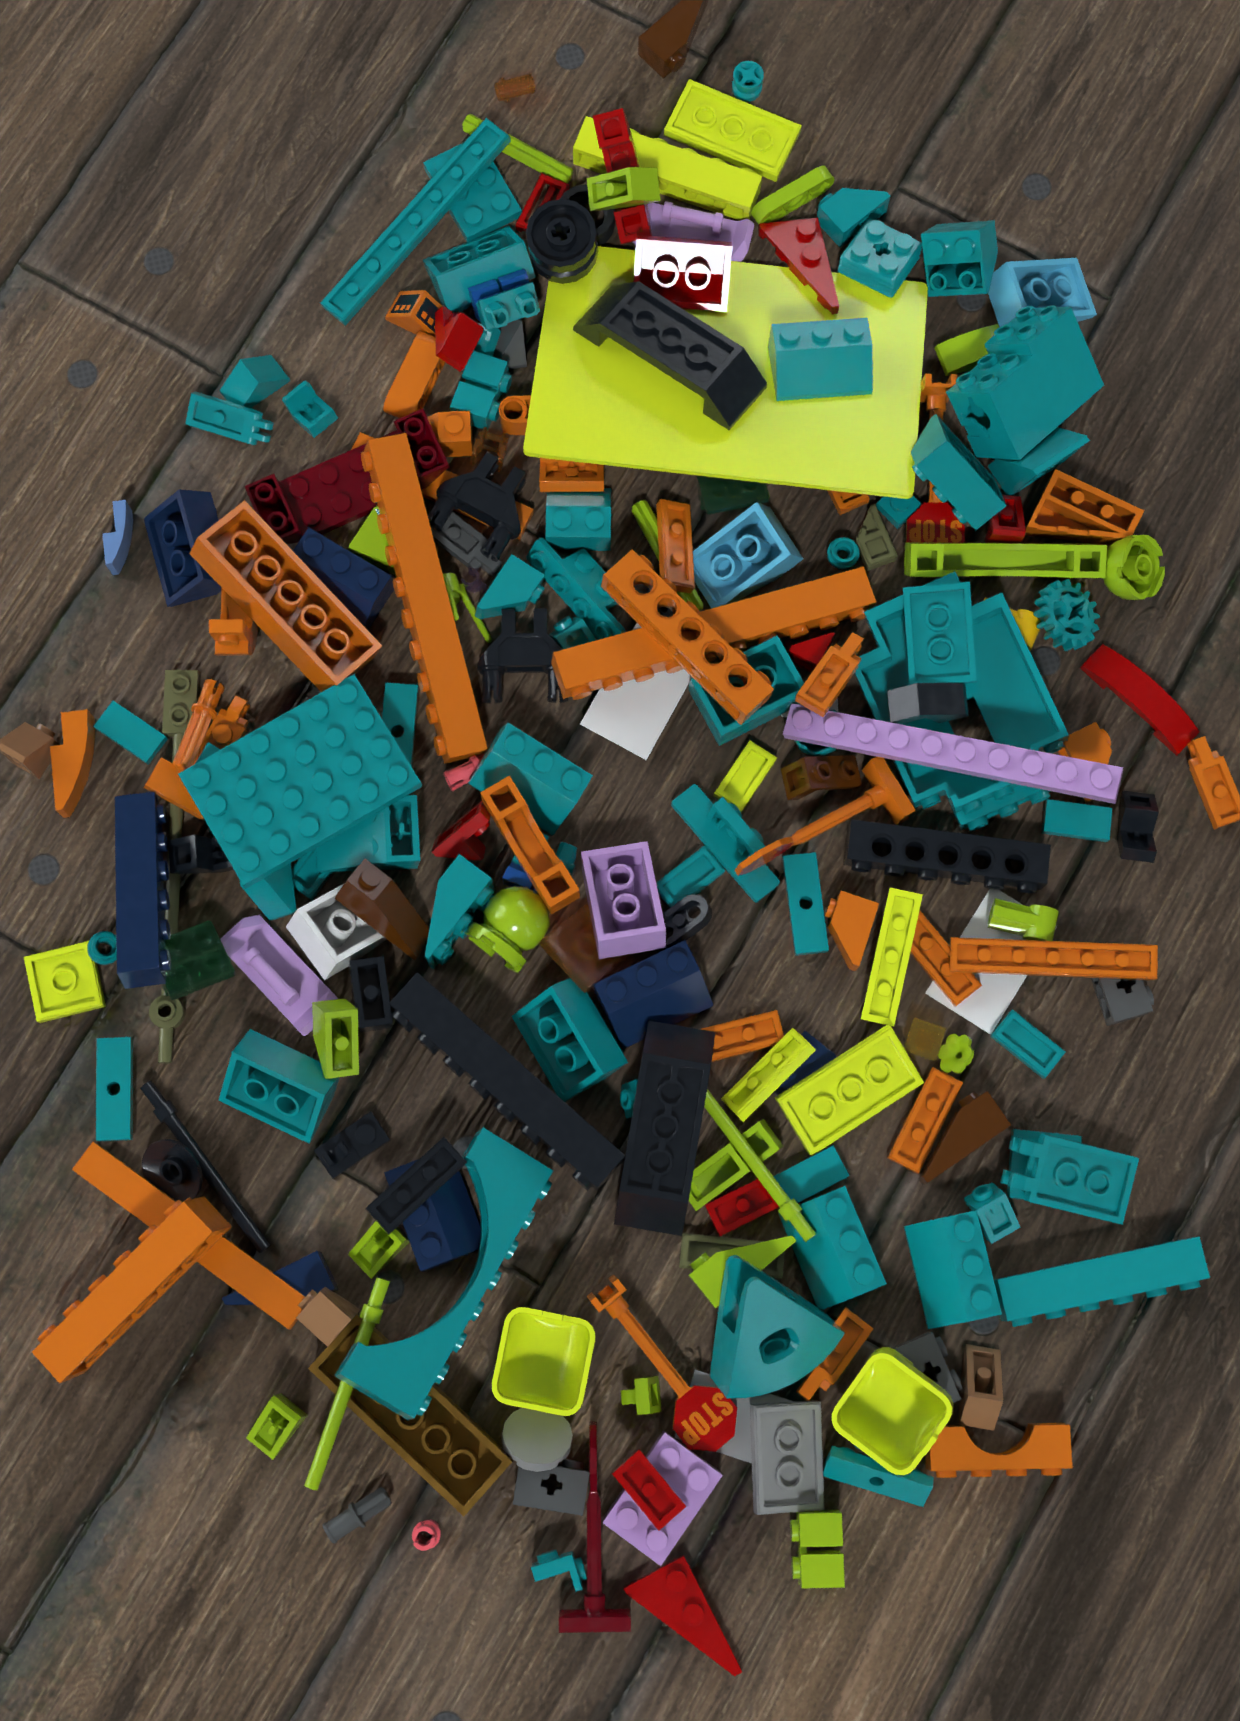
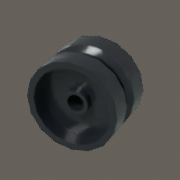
(562, 241)

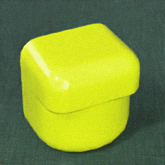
(543, 1361)
(892, 1411)

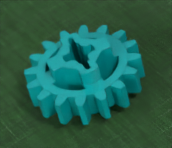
(1066, 615)

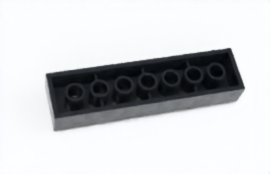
(507, 1081)

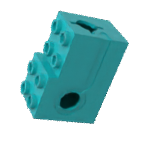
(1026, 383)

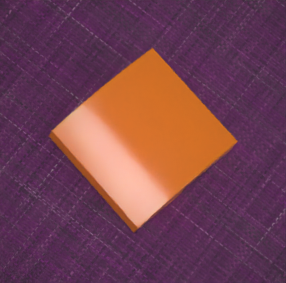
(570, 476)

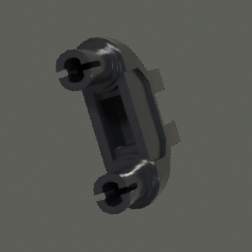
(483, 500)
(519, 654)

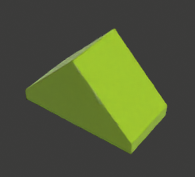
(377, 1249)
(276, 1425)

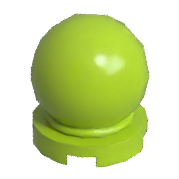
(512, 924)

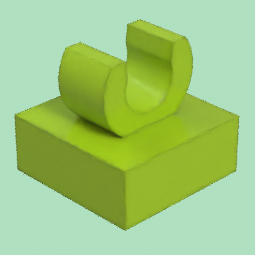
(645, 1395)

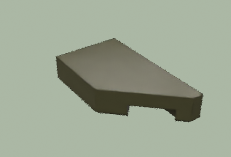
(874, 542)

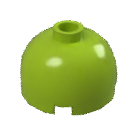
(1134, 567)

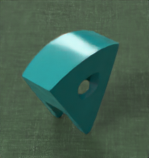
(765, 1334)

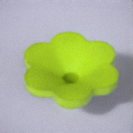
(956, 1053)

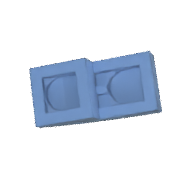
(118, 543)

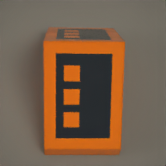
(414, 311)

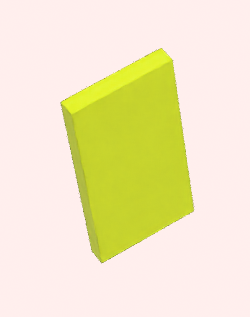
(732, 130)
(849, 1090)

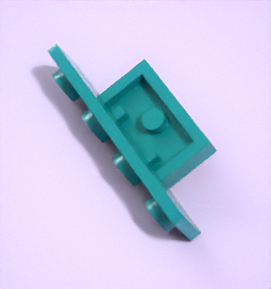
(578, 584)
(726, 837)

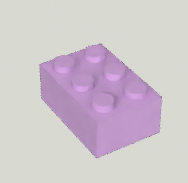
(623, 900)
(688, 1477)

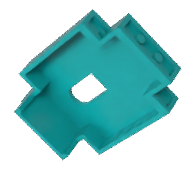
(1006, 692)

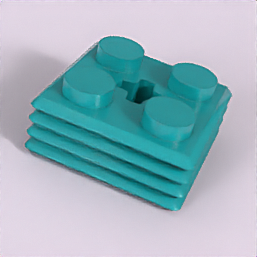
(880, 257)

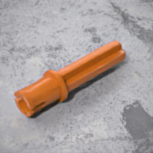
(199, 722)

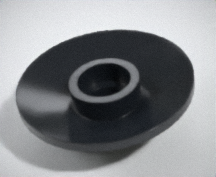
(172, 1169)

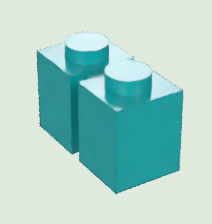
(484, 385)

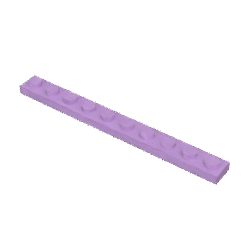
(955, 753)

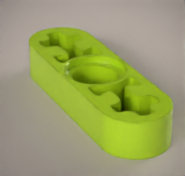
(793, 195)

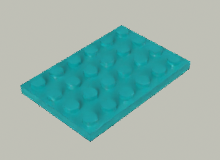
(300, 780)

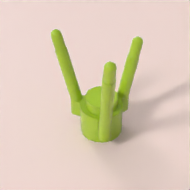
(456, 591)

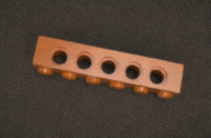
(689, 654)

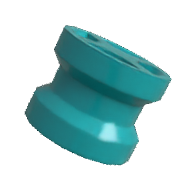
(745, 73)

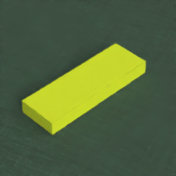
(768, 1074)

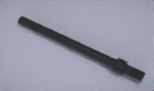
(166, 1112)

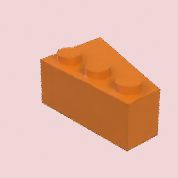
(1081, 513)

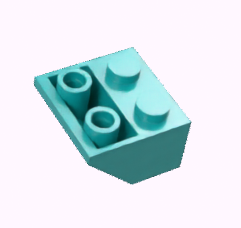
(959, 258)

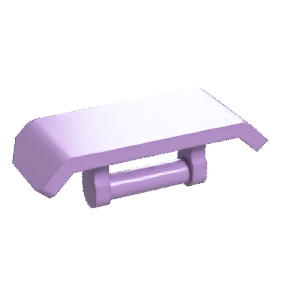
(688, 223)
(276, 970)

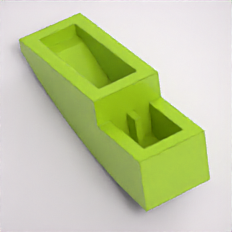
(728, 1166)

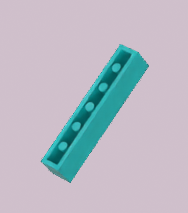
(1101, 1279)

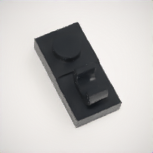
(352, 1145)

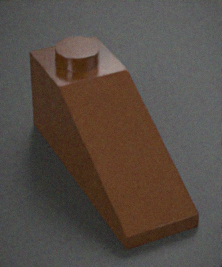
(670, 38)
(384, 908)
(966, 1131)

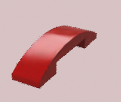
(620, 153)
(1143, 696)

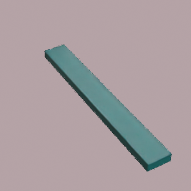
(415, 221)

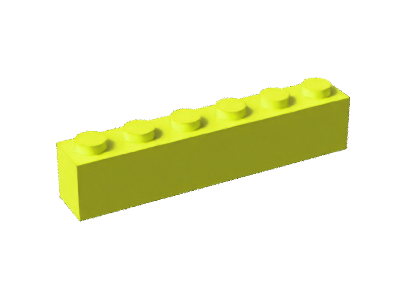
(681, 173)

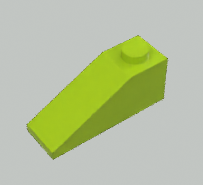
(709, 1271)

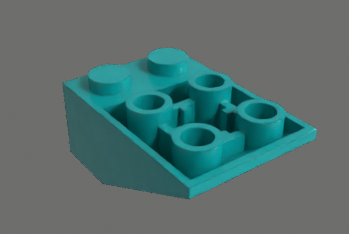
(384, 839)
(458, 899)

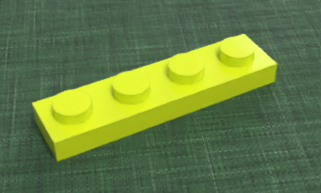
(892, 956)

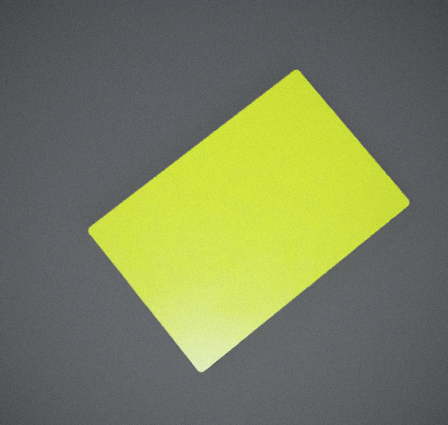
(626, 413)

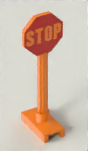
(934, 519)
(884, 792)
(701, 1413)

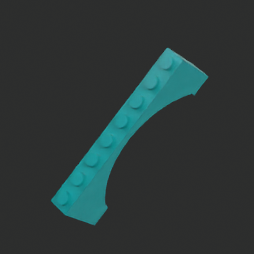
(405, 1370)

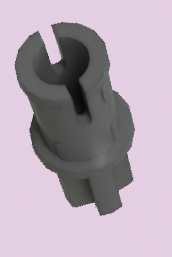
(357, 1514)

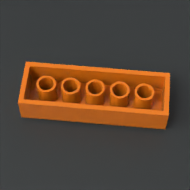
(284, 597)
(131, 1288)

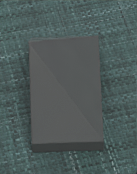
(511, 345)

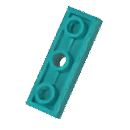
(401, 713)
(803, 883)
(114, 1067)
(864, 1472)

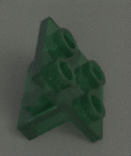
(723, 494)
(196, 961)

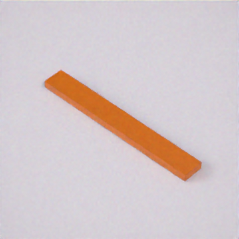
(222, 1259)

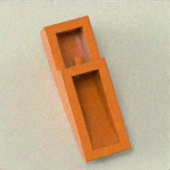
(72, 759)

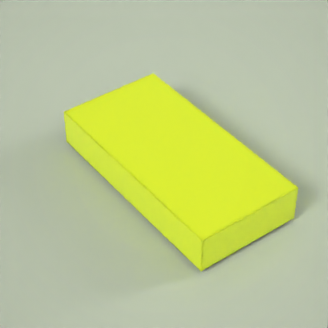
(745, 775)

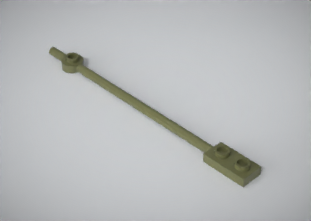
(180, 693)

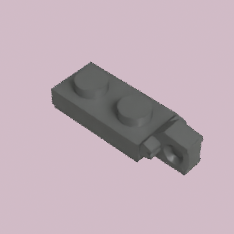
(465, 545)

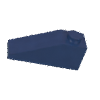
(303, 1275)

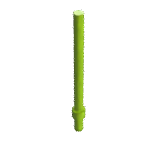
(789, 1208)
(371, 1315)

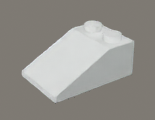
(332, 934)

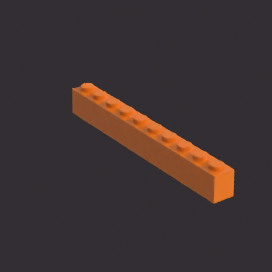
(424, 598)
(743, 623)

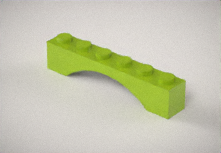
(1005, 559)

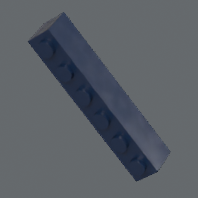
(140, 890)

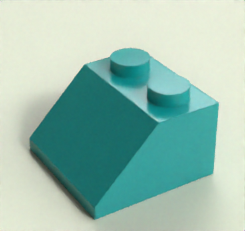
(579, 520)

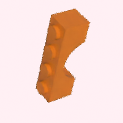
(529, 845)
(1041, 1447)

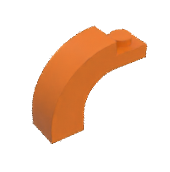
(234, 631)

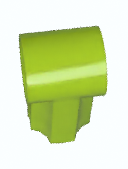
(1030, 921)

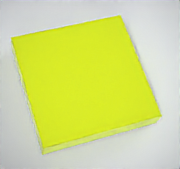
(63, 982)

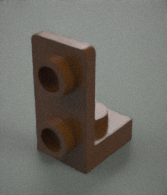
(820, 774)

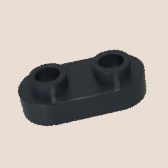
(680, 920)

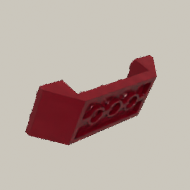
(339, 487)

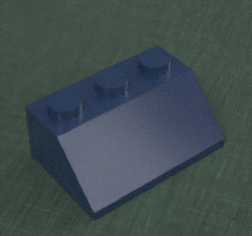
(172, 534)
(350, 578)
(656, 989)
(443, 1225)

